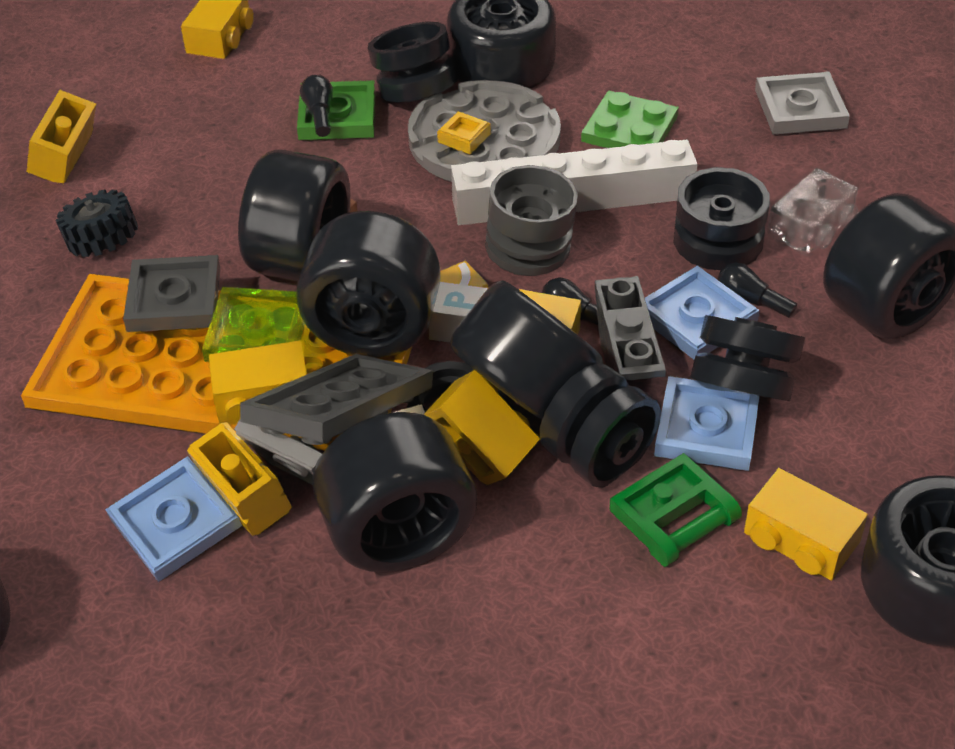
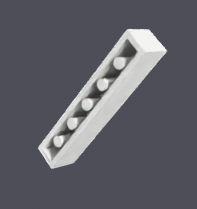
(601, 177)

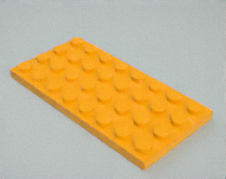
(139, 375)

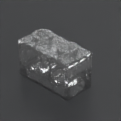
(812, 212)

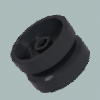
(413, 61)
(721, 217)
(747, 357)
(599, 424)

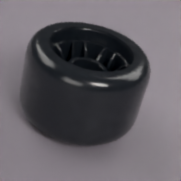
(502, 40)
(286, 206)
(892, 265)
(369, 284)
(520, 347)
(394, 492)
(912, 560)

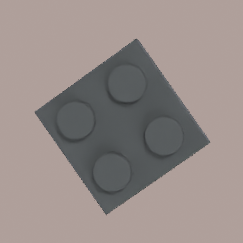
(172, 293)

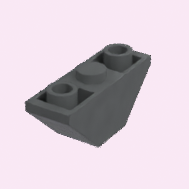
(627, 329)

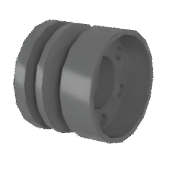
(530, 220)

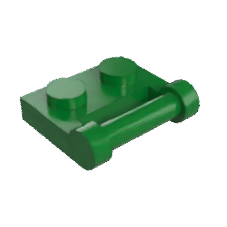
(667, 496)

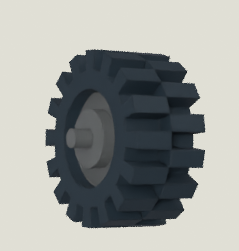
(97, 223)

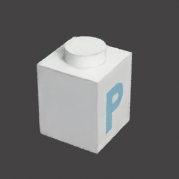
(451, 308)

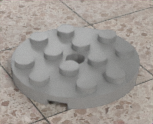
(517, 118)

